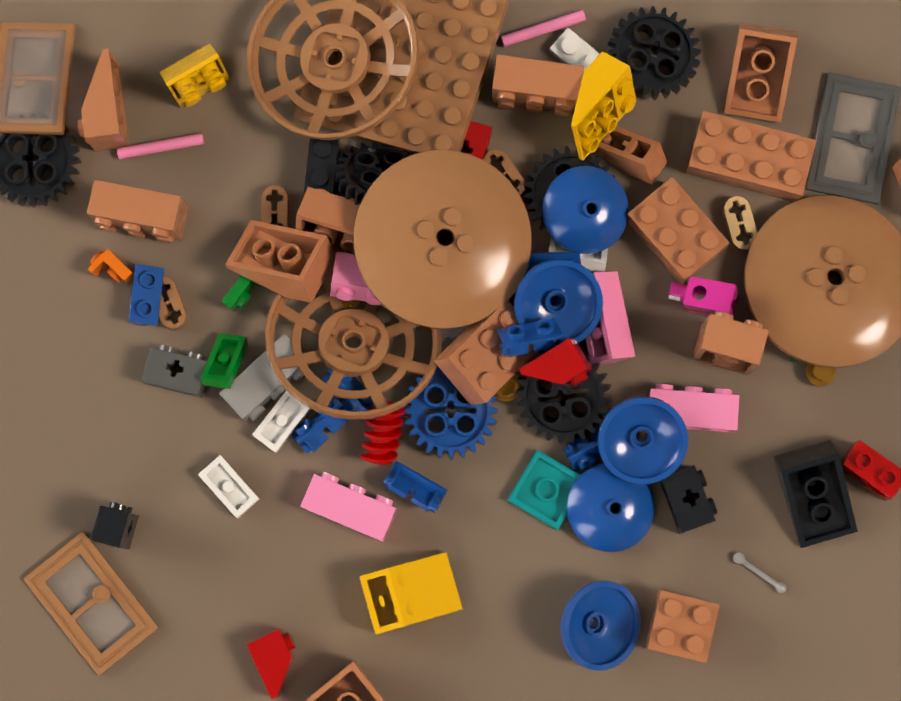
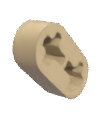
(733, 225)

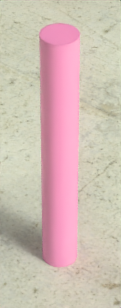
(543, 28)
(160, 146)

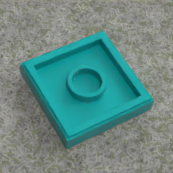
(544, 489)

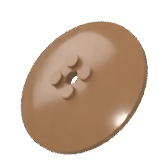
(400, 247)
(791, 289)

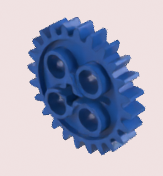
(451, 438)

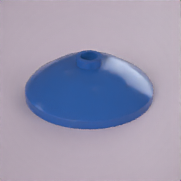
(566, 211)
(578, 293)
(646, 458)
(591, 515)
(613, 626)

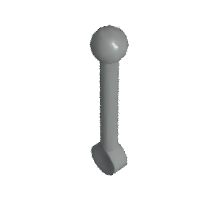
(739, 558)

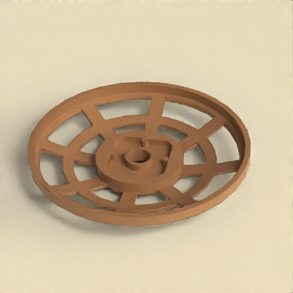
(331, 78)
(347, 360)

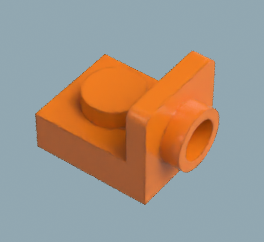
(116, 269)

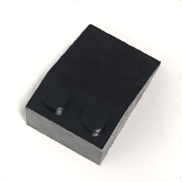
(816, 493)

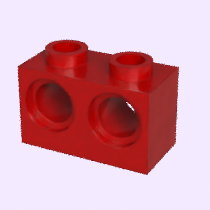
(872, 470)

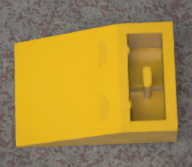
(195, 76)
(602, 101)
(410, 593)

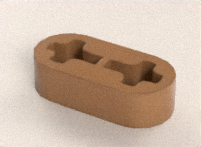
(508, 167)
(282, 206)
(177, 304)

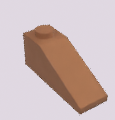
(633, 154)

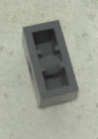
(159, 374)

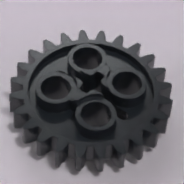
(657, 28)
(58, 159)
(360, 168)
(547, 173)
(569, 420)

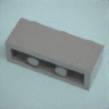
(259, 383)

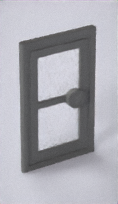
(853, 138)

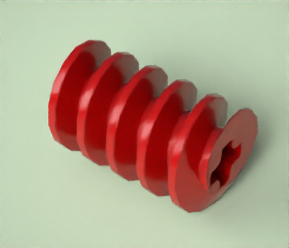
(383, 437)

